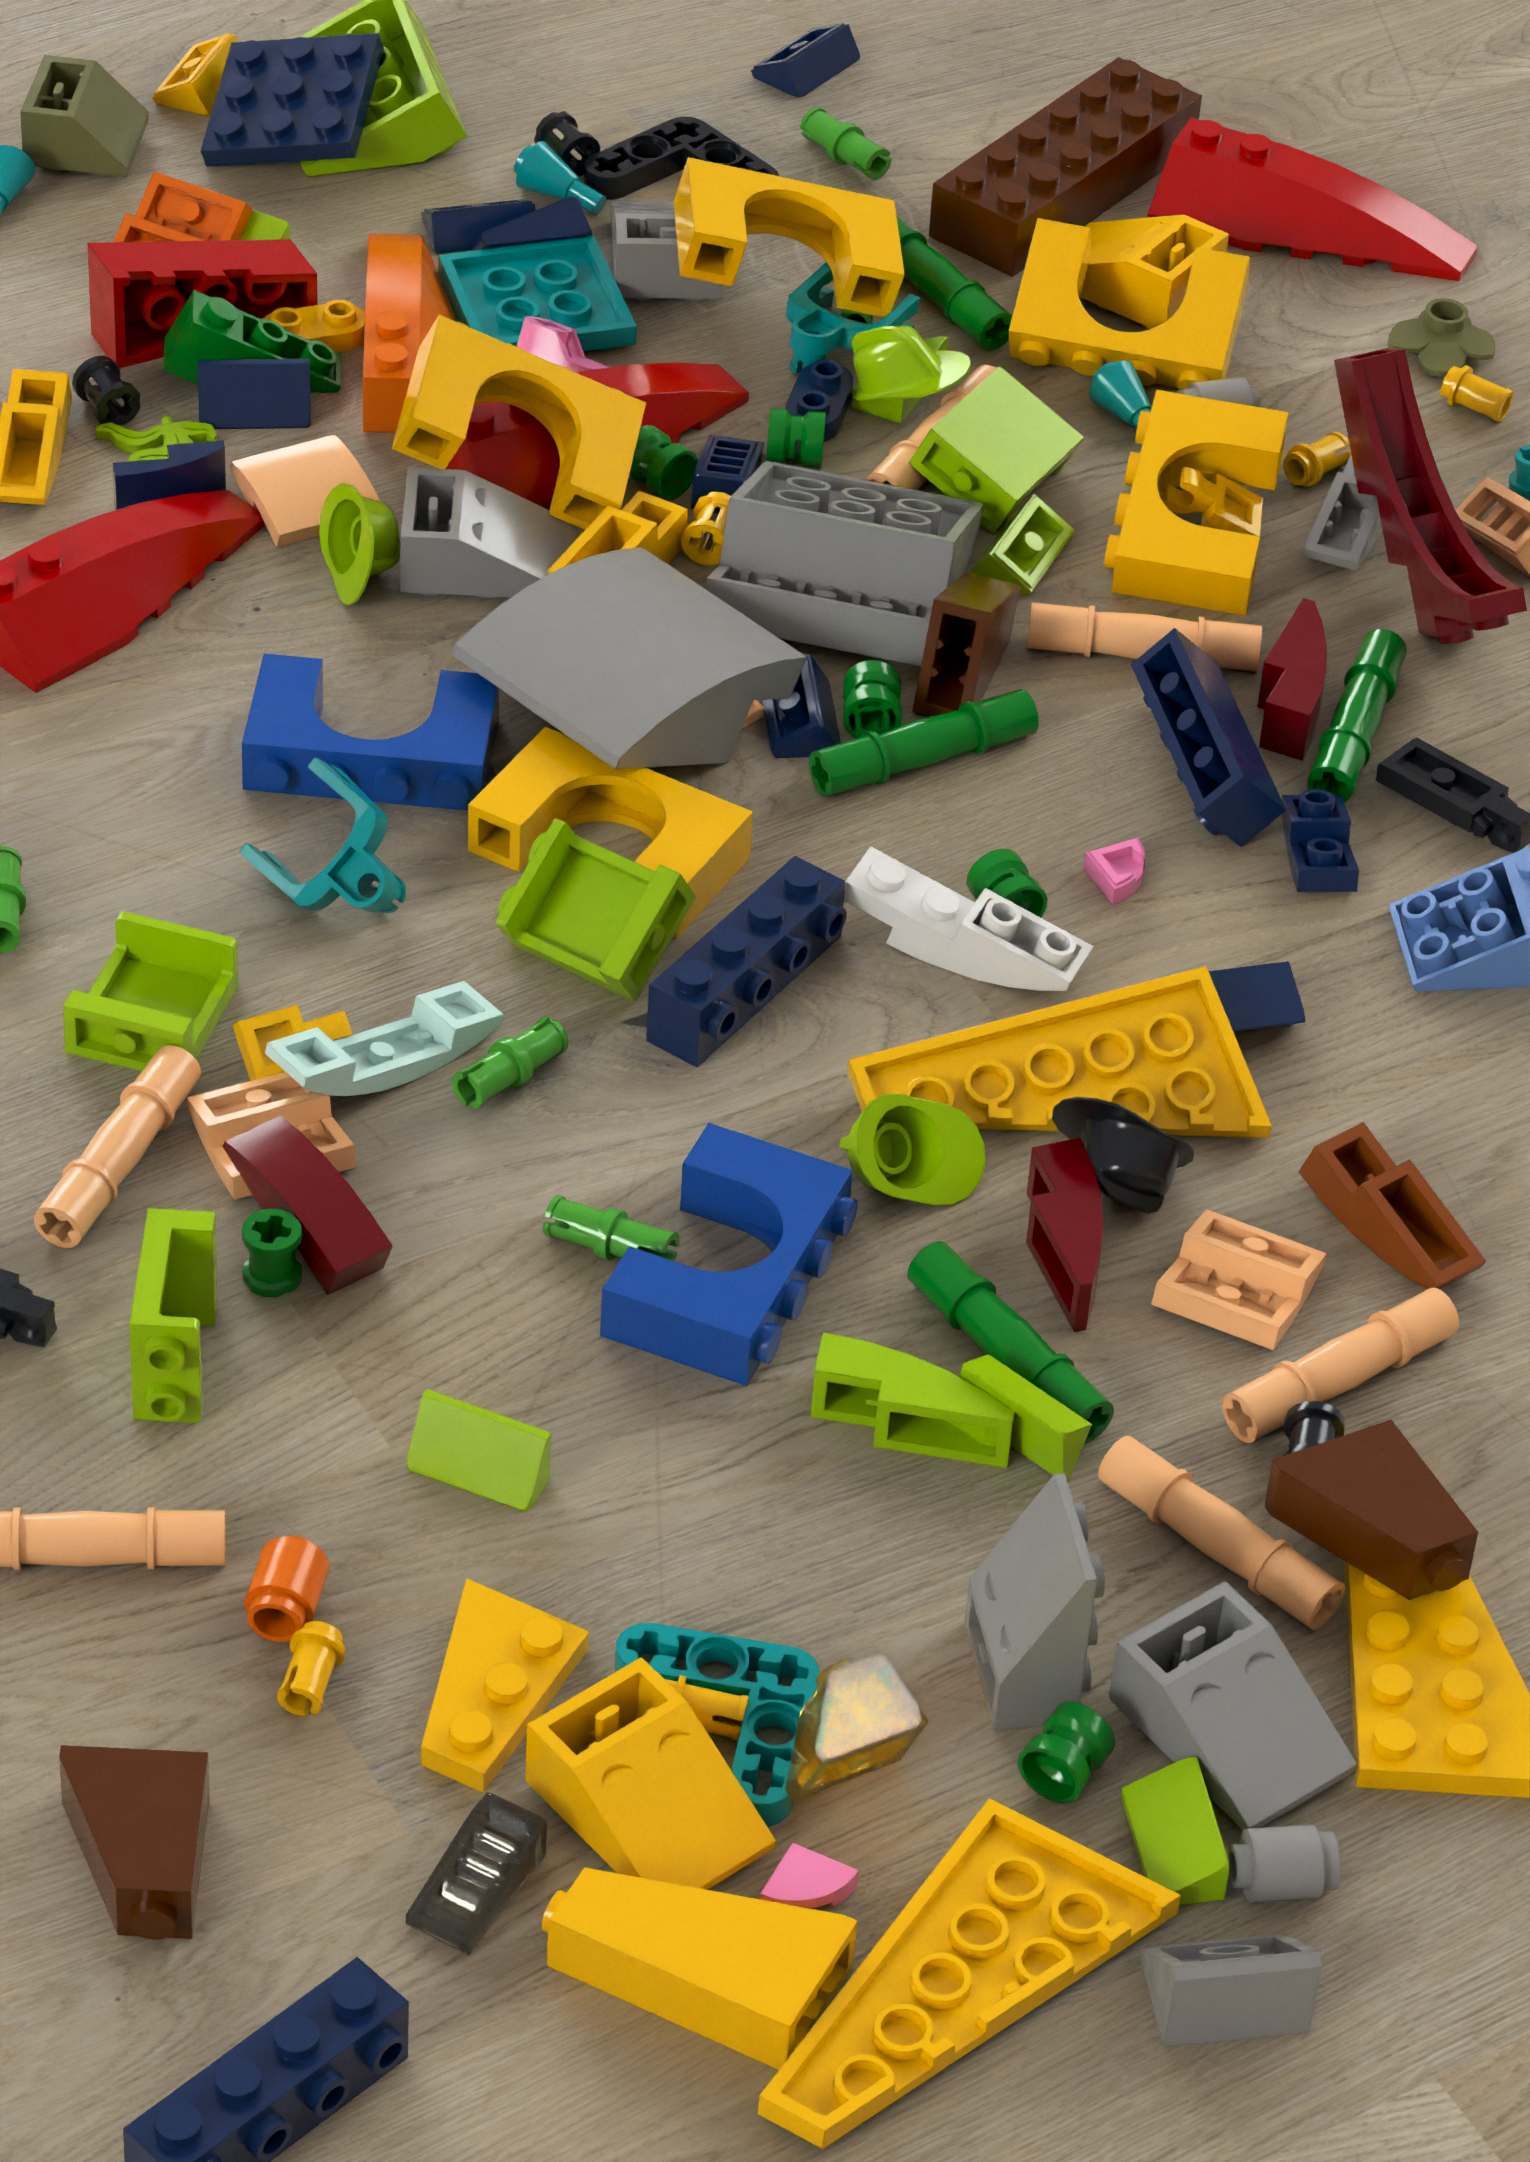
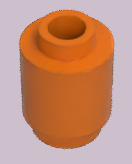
(285, 1587)

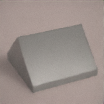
(1232, 1988)

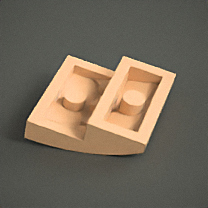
(294, 482)
(243, 1106)
(1239, 1279)

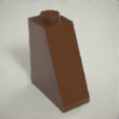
(964, 642)
(1375, 1509)
(140, 1832)

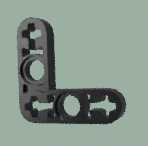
(627, 169)

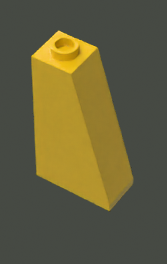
(703, 1957)

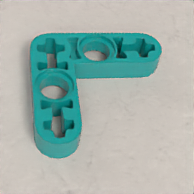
(767, 1700)

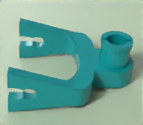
(819, 331)
(353, 866)

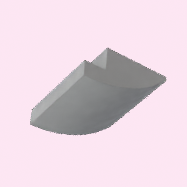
(842, 559)
(632, 660)

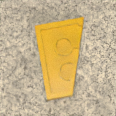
(494, 1681)

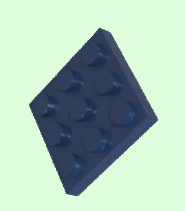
(292, 100)

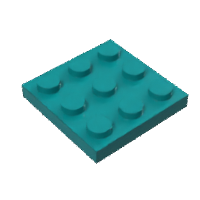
(545, 280)

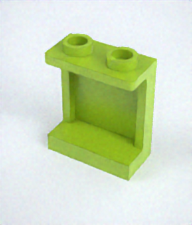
(996, 447)
(593, 910)
(153, 992)
(170, 1302)

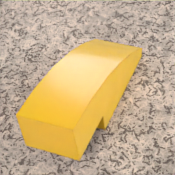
(33, 434)
(640, 523)

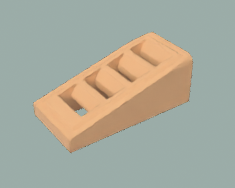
(1505, 528)

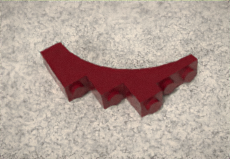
(1421, 530)

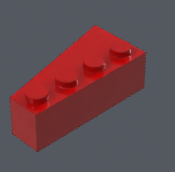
(144, 286)

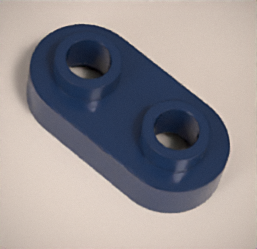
(823, 388)

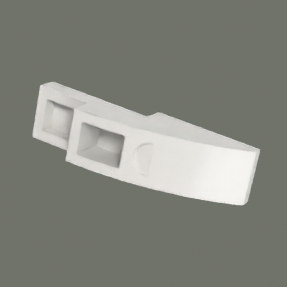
(976, 939)

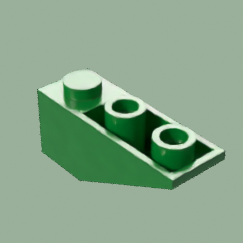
(218, 331)

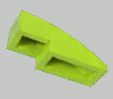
(909, 1403)

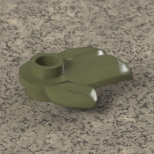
(1442, 337)

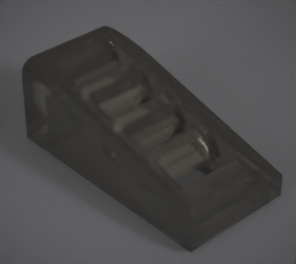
(500, 1833)

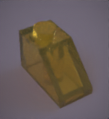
(852, 1725)

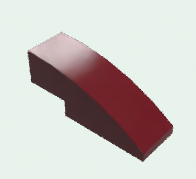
(1294, 684)
(293, 1175)
(1066, 1225)

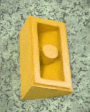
(196, 77)

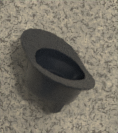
(1128, 1153)

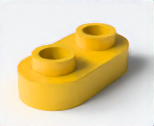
(334, 323)

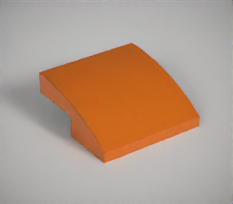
(183, 213)

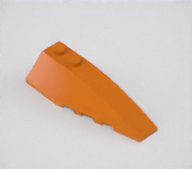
(400, 309)

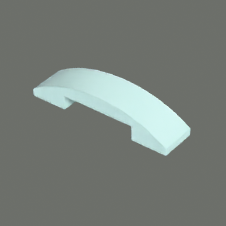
(439, 1031)

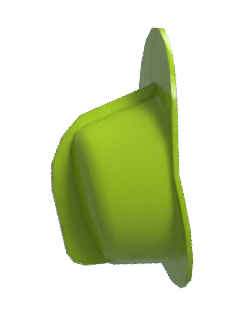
(902, 365)
(357, 540)
(916, 1150)

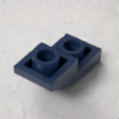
(185, 471)
(1318, 842)

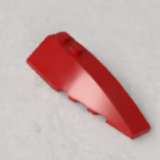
(1300, 202)
(522, 457)
(101, 578)

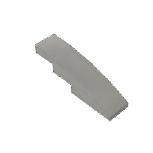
(1345, 525)

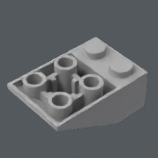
(648, 254)
(474, 536)
(1035, 1611)
(1228, 1691)

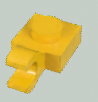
(1220, 501)
(259, 1030)

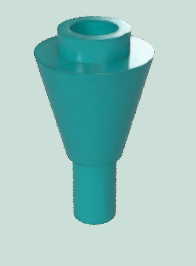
(15, 173)
(546, 173)
(1120, 391)

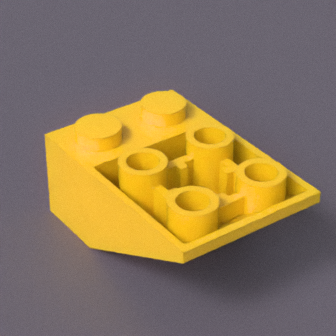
(1145, 264)
(644, 1782)

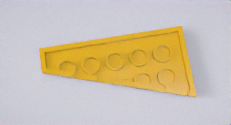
(1143, 1046)
(1434, 1693)
(973, 1951)

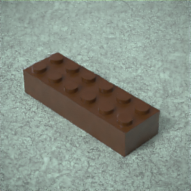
(1062, 164)

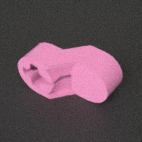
(555, 344)

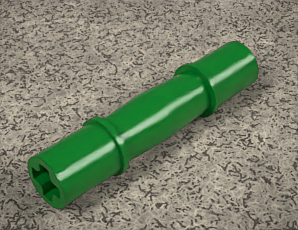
(962, 300)
(1368, 687)
(923, 742)
(1002, 1333)

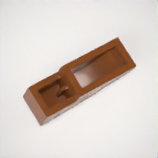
(1390, 1209)

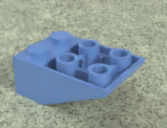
(1469, 928)

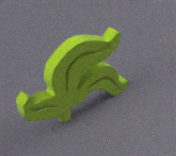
(144, 443)

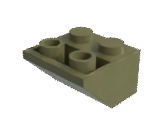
(80, 119)

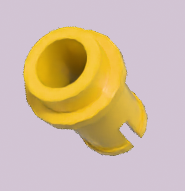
(1476, 393)
(1308, 463)
(315, 1652)
(716, 1710)

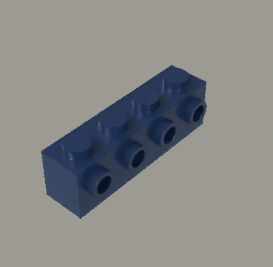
(1207, 739)
(745, 961)
(280, 2076)

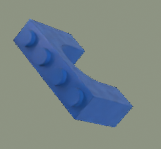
(432, 766)
(734, 1317)

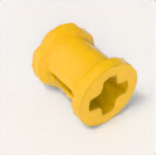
(699, 531)

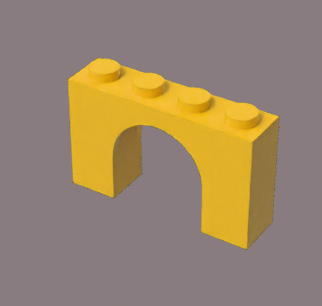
(848, 229)
(1057, 330)
(589, 421)
(1160, 552)
(562, 780)

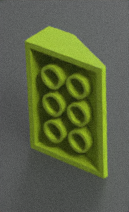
(410, 103)

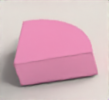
(1117, 869)
(809, 1880)

